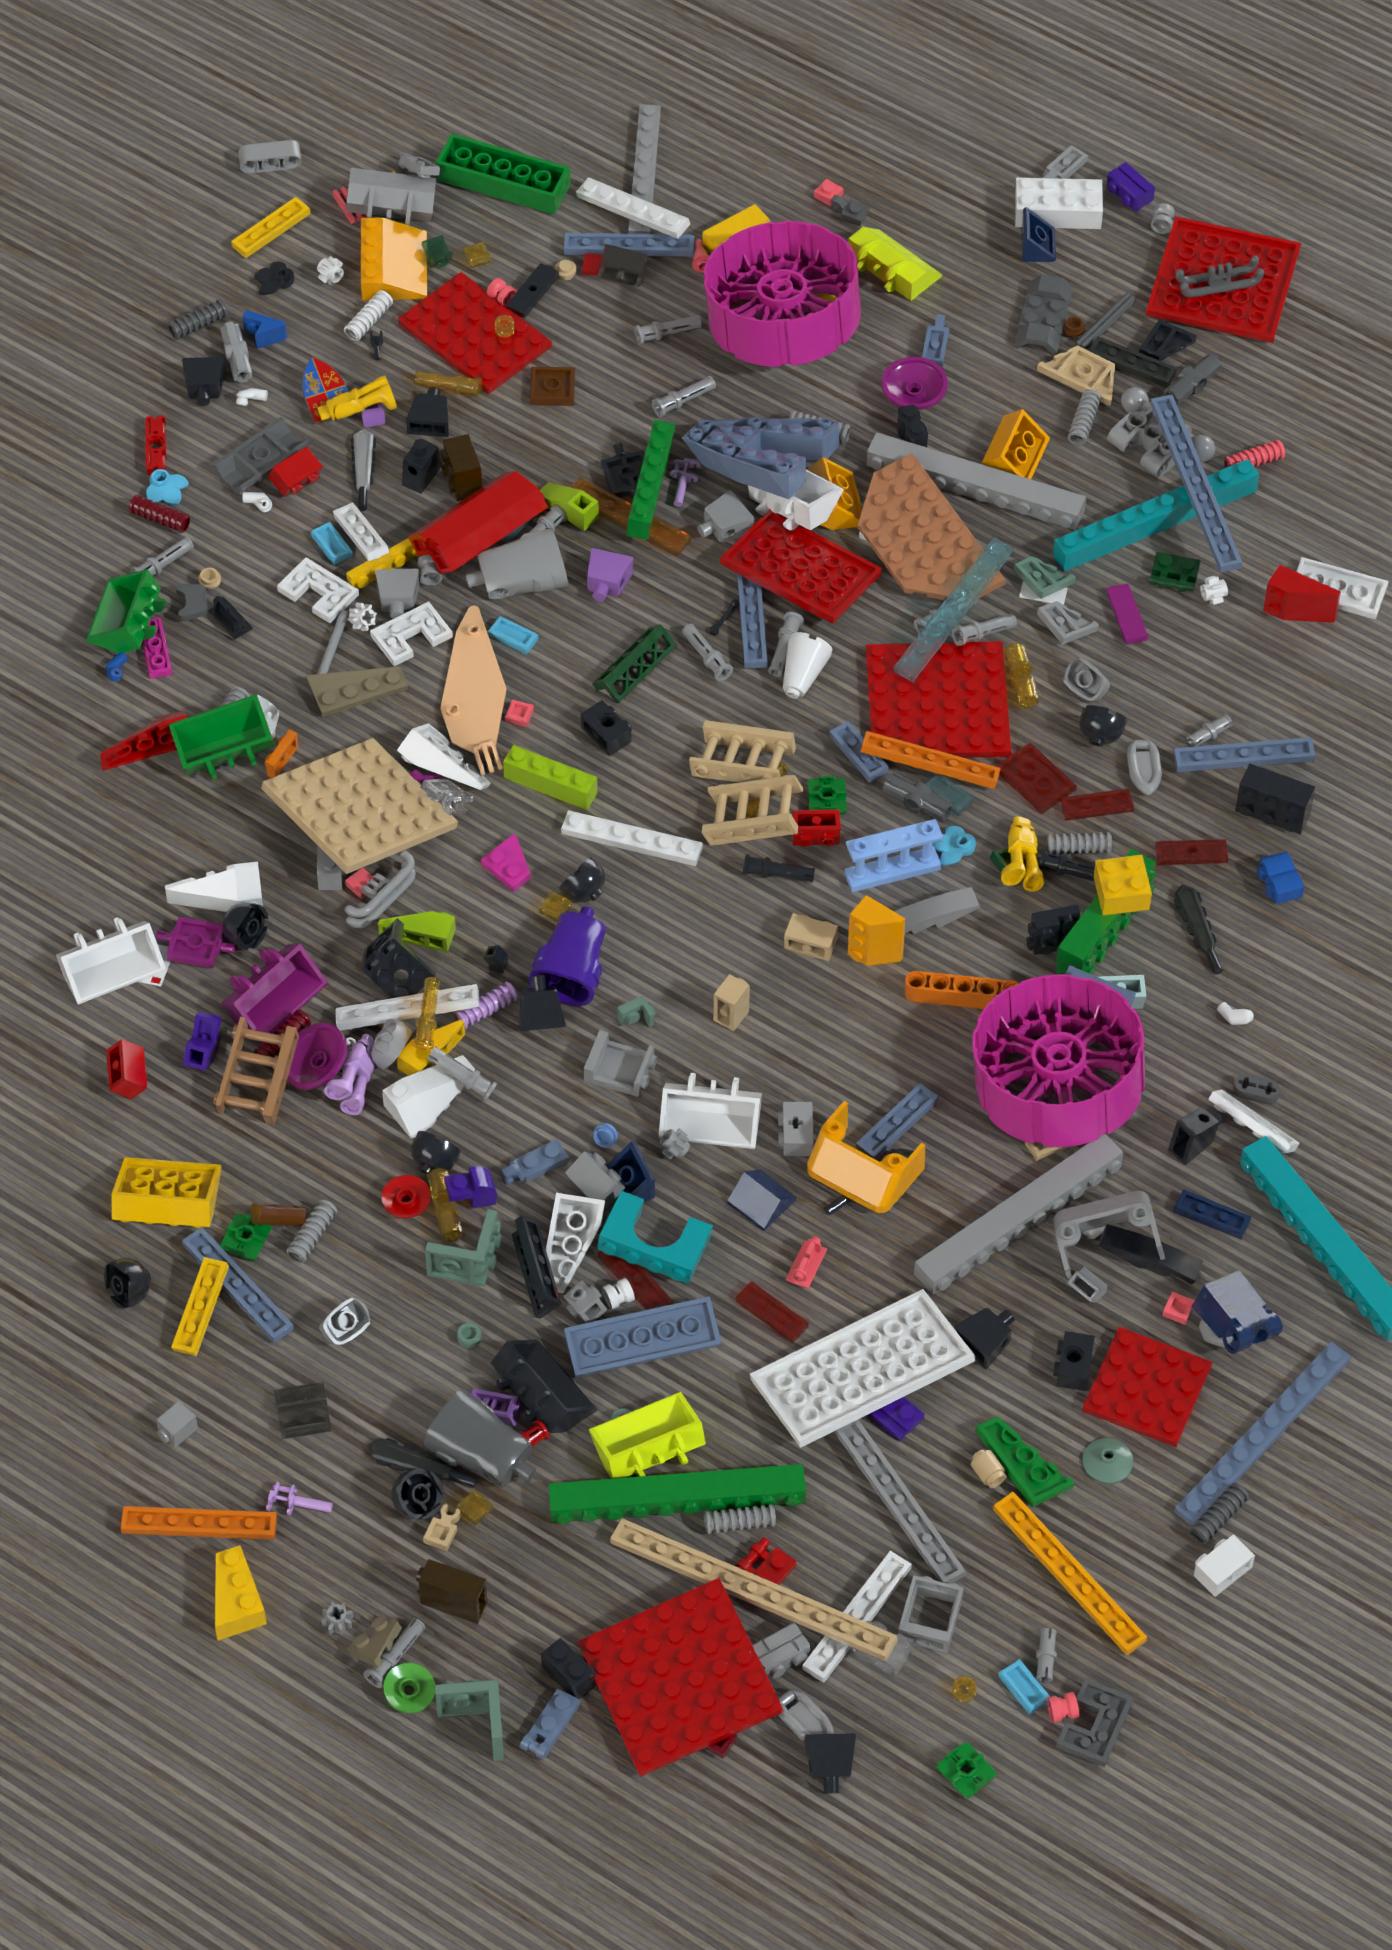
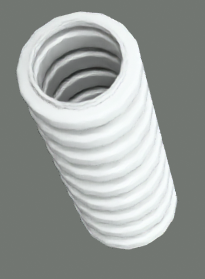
(368, 315)

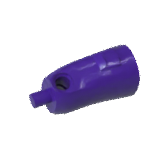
(572, 957)

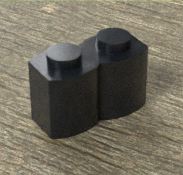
(910, 426)

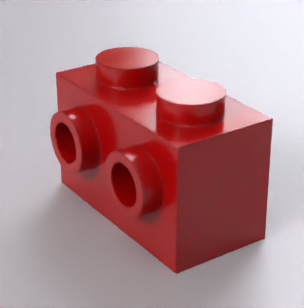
(296, 472)
(817, 827)
(126, 1069)

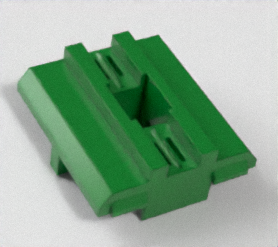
(827, 785)
(245, 1248)
(966, 1756)

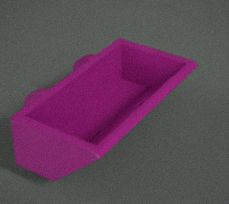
(274, 989)

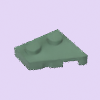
(1042, 577)

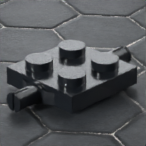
(623, 471)

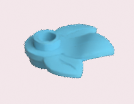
(166, 487)
(952, 845)

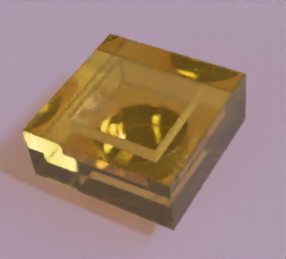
(477, 255)
(554, 906)
(475, 1507)

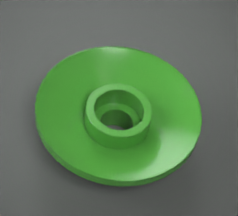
(413, 1677)

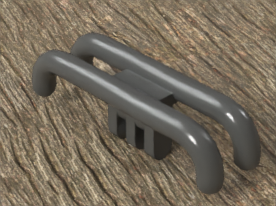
(1219, 280)

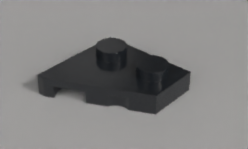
(1166, 340)

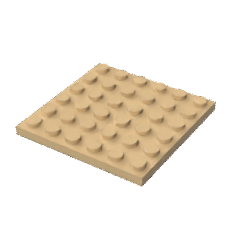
(359, 805)

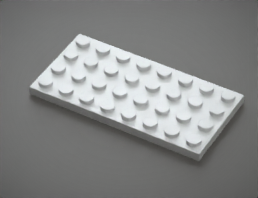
(862, 1368)

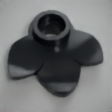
(274, 278)

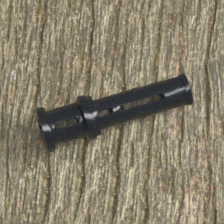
(1063, 865)
(766, 867)

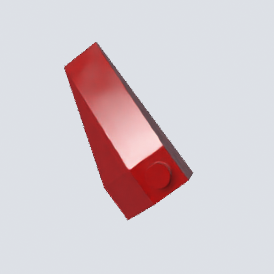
(145, 743)

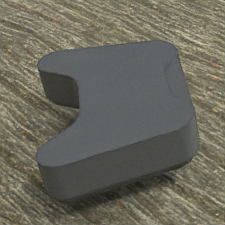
(196, 601)

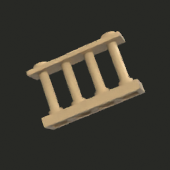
(741, 737)
(752, 828)

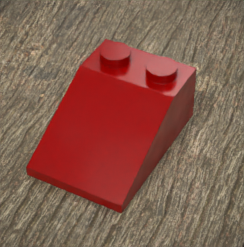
(1300, 598)

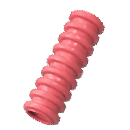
(1258, 455)

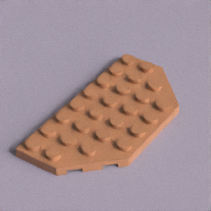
(918, 531)

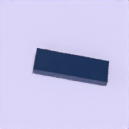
(1212, 1214)

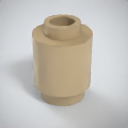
(988, 1468)

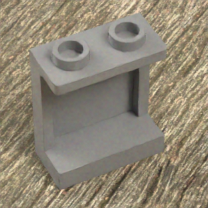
(619, 1066)

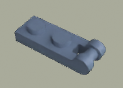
(550, 1723)

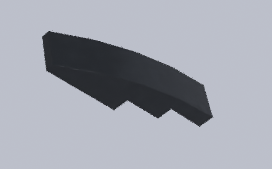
(1142, 1251)

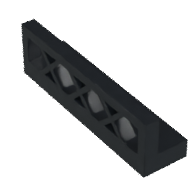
(535, 1266)

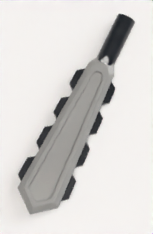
(363, 455)

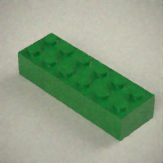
(503, 173)
(1096, 932)

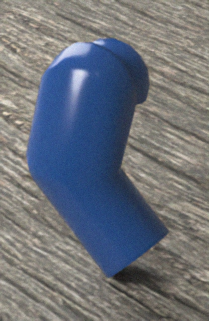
(113, 667)

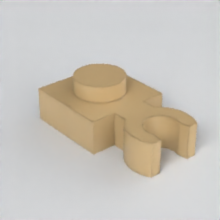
(442, 1531)

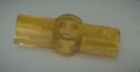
(1021, 675)
(446, 1215)

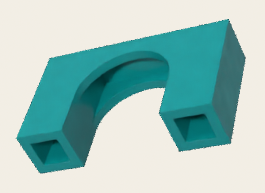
(675, 1261)

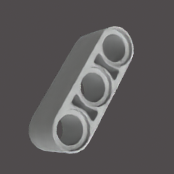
(269, 156)

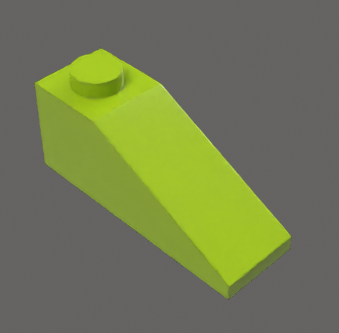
(425, 929)

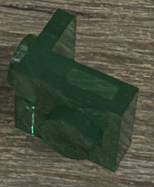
(437, 252)

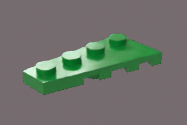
(1022, 1463)

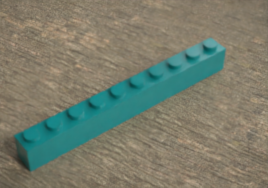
(1149, 517)
(1321, 1232)

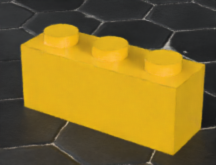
(722, 231)

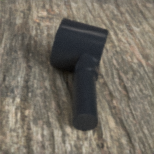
(376, 341)

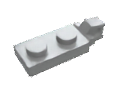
(1066, 164)
(418, 165)

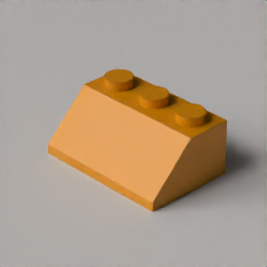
(1017, 445)
(849, 506)
(875, 933)

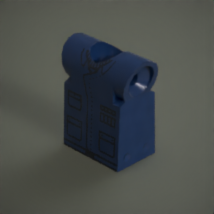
(1236, 1312)

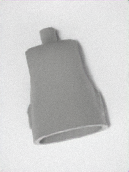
(521, 566)

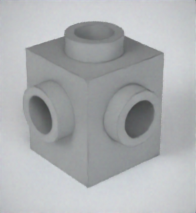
(584, 1302)

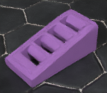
(373, 415)
(510, 1408)

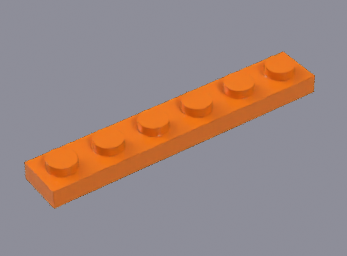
(930, 760)
(198, 1522)

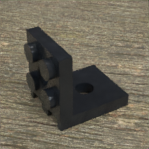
(390, 954)

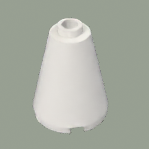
(803, 663)

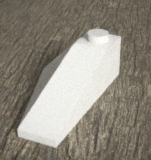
(431, 751)
(218, 890)
(422, 1097)
(570, 1234)

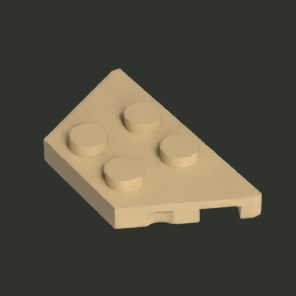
(1082, 372)

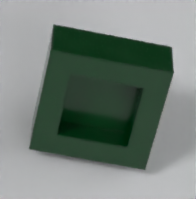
(1000, 858)

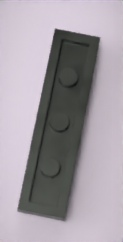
(1134, 362)

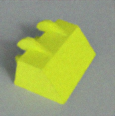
(892, 263)
(648, 1437)

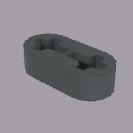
(1256, 1089)

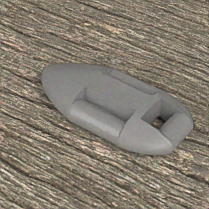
(1144, 765)
(804, 1716)

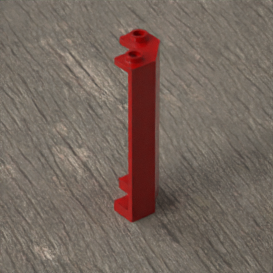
(479, 521)

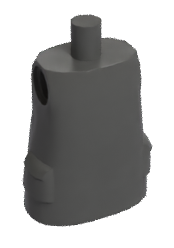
(477, 1440)

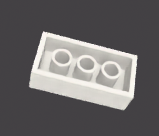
(1061, 201)

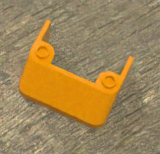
(858, 1175)

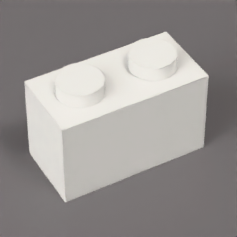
(1223, 1565)

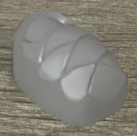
(1086, 680)
(390, 1042)
(345, 1321)

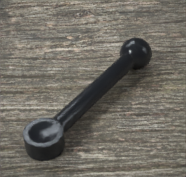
(714, 630)

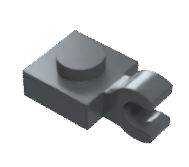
(851, 212)

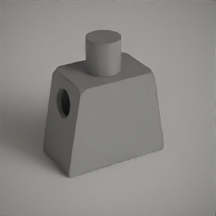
(726, 518)
(397, 590)

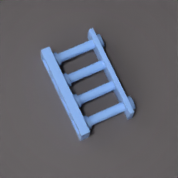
(898, 867)

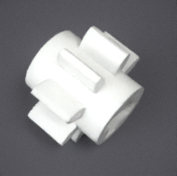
(330, 270)
(1214, 590)
(362, 616)

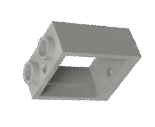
(927, 1636)

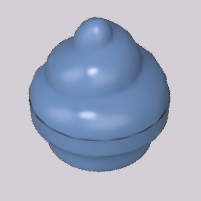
(605, 1135)

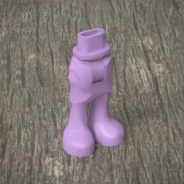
(359, 1067)

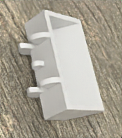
(807, 507)
(111, 960)
(711, 1113)

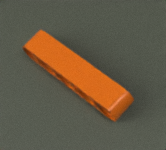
(951, 989)

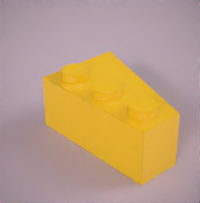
(236, 1596)

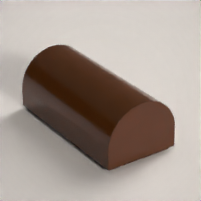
(277, 1214)

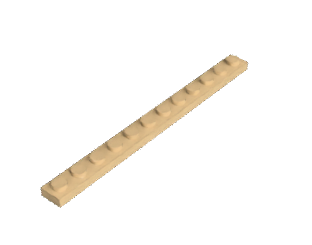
(755, 1589)

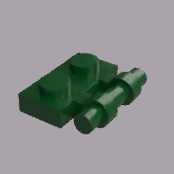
(1169, 568)

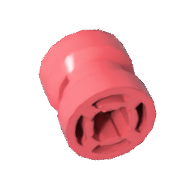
(500, 291)
(1060, 1708)

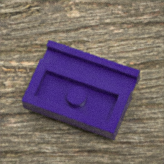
(898, 1417)

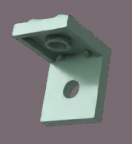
(465, 1264)
(471, 1699)

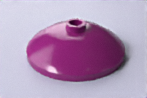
(914, 382)
(317, 1056)

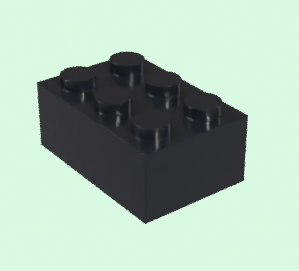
(1275, 799)

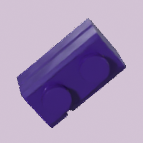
(1130, 187)

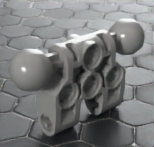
(1142, 428)

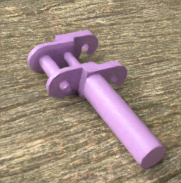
(683, 477)
(296, 1500)

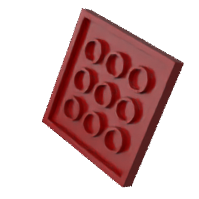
(1147, 1386)

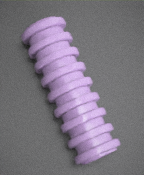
(488, 1004)

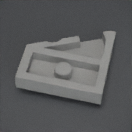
(1065, 623)

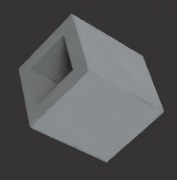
(176, 1424)

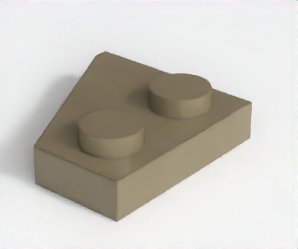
(377, 1638)

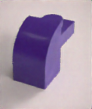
(204, 1043)
(475, 1185)

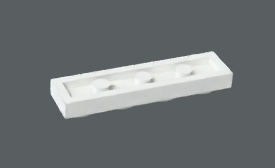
(360, 532)
(1246, 1117)

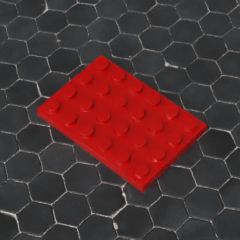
(460, 328)
(801, 567)

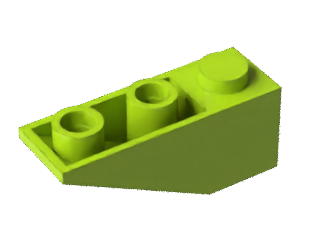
(579, 506)

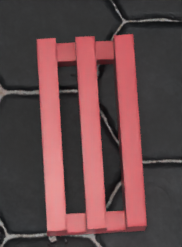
(337, 196)

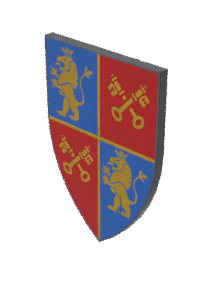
(319, 385)

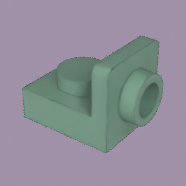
(634, 1010)

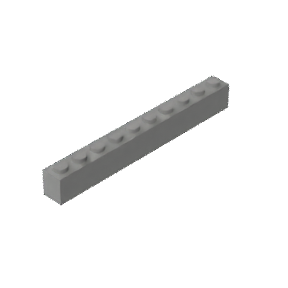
(983, 482)
(1018, 1214)

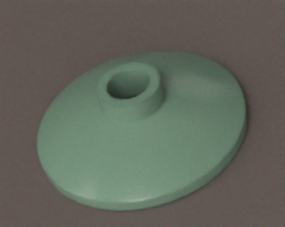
(1107, 1470)

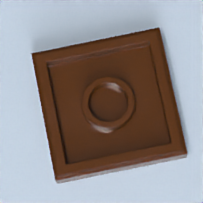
(552, 386)

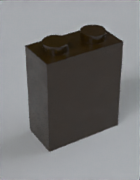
(452, 1591)

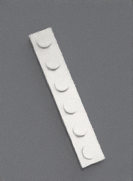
(633, 208)
(632, 838)
(405, 1007)
(863, 1607)

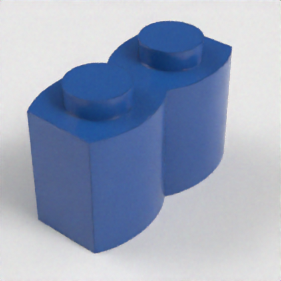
(1280, 877)

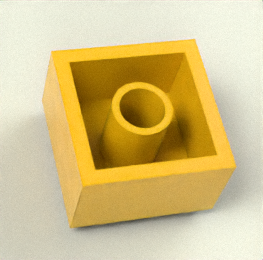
(1122, 885)

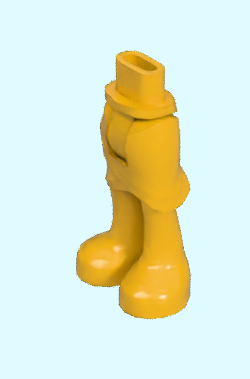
(357, 400)
(1023, 844)

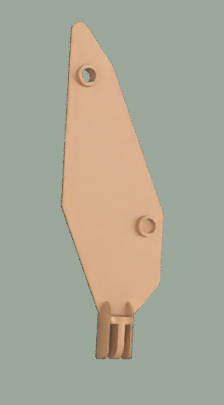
(474, 692)

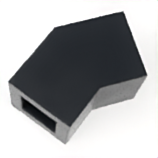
(496, 958)

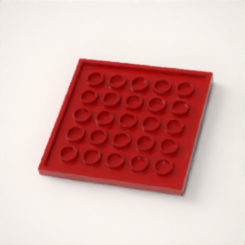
(1240, 312)
(951, 705)
(680, 1677)

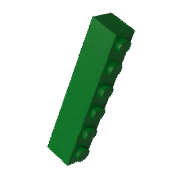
(650, 480)

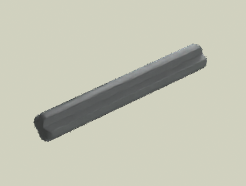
(1105, 321)

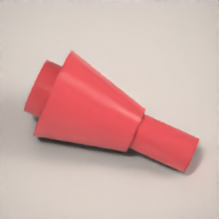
(700, 256)

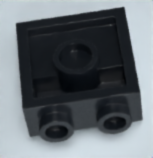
(1050, 928)

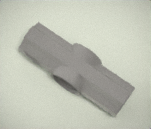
(236, 352)

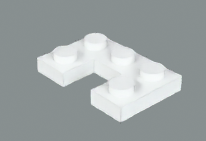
(335, 591)
(392, 634)

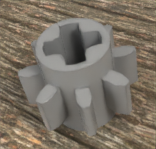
(674, 1143)
(337, 1611)

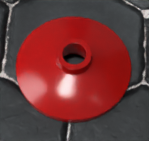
(405, 1188)

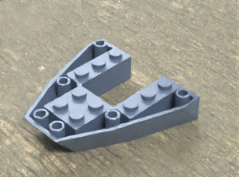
(763, 450)

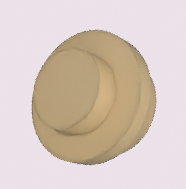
(566, 269)
(209, 578)

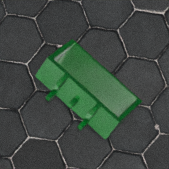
(125, 612)
(222, 736)

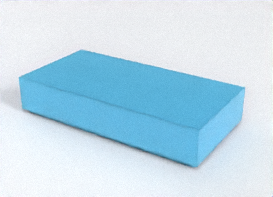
(331, 543)
(513, 635)
(1024, 1686)

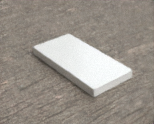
(1359, 592)

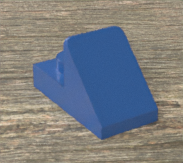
(266, 329)

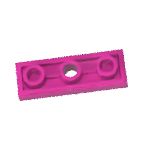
(156, 652)

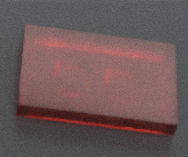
(1036, 778)

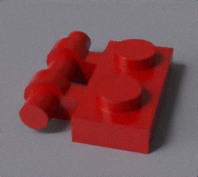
(774, 1566)

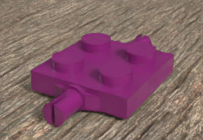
(195, 942)

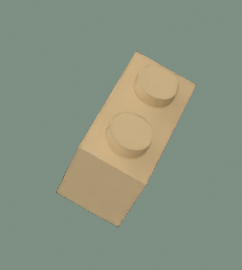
(810, 936)
(731, 1002)

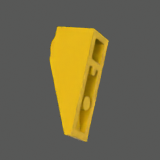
(445, 1038)

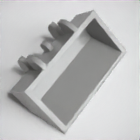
(390, 195)

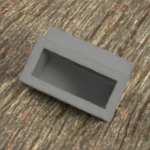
(1088, 1285)

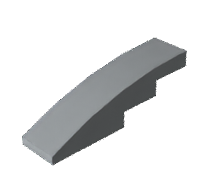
(939, 910)

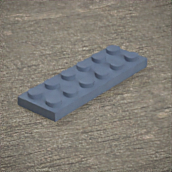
(642, 1337)

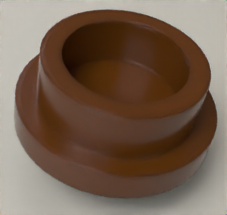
(1074, 326)

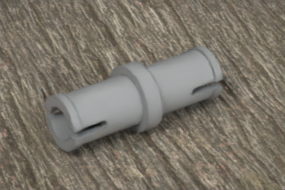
(1210, 730)
(1046, 1655)

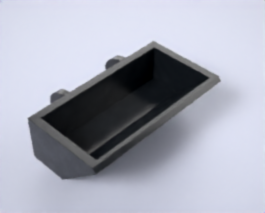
(541, 1385)

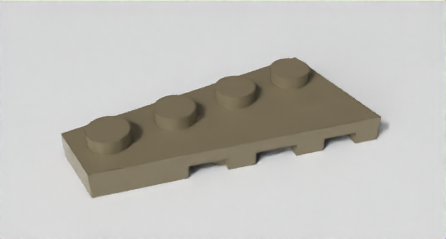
(353, 688)

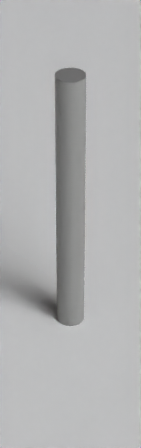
(334, 640)

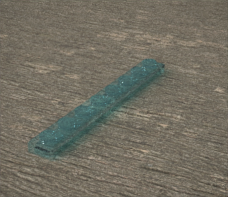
(953, 609)

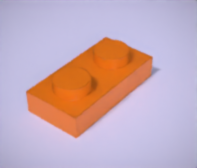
(285, 749)

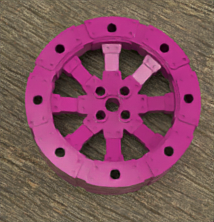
(773, 270)
(1059, 1059)

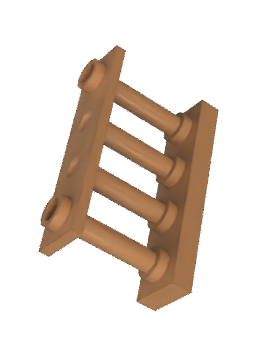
(274, 1086)

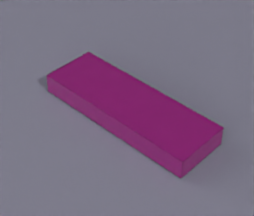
(1127, 614)

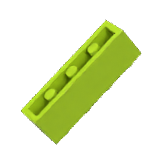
(550, 777)

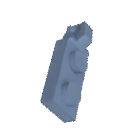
(936, 341)
(535, 1163)

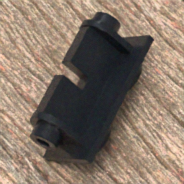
(229, 618)

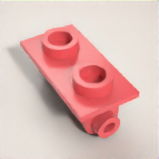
(807, 1263)

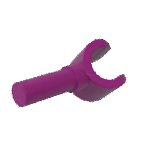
(420, 778)

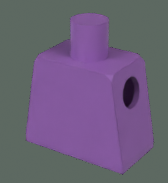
(608, 573)

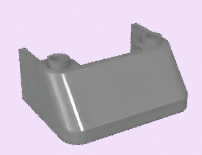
(1129, 1206)

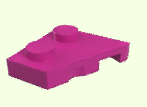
(508, 863)

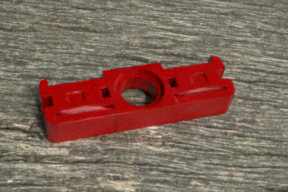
(155, 434)

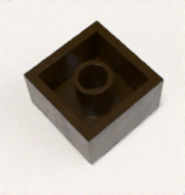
(461, 466)

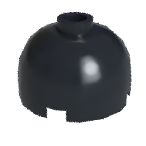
(1100, 725)
(585, 882)
(245, 925)
(433, 1153)
(127, 1281)
(417, 1494)

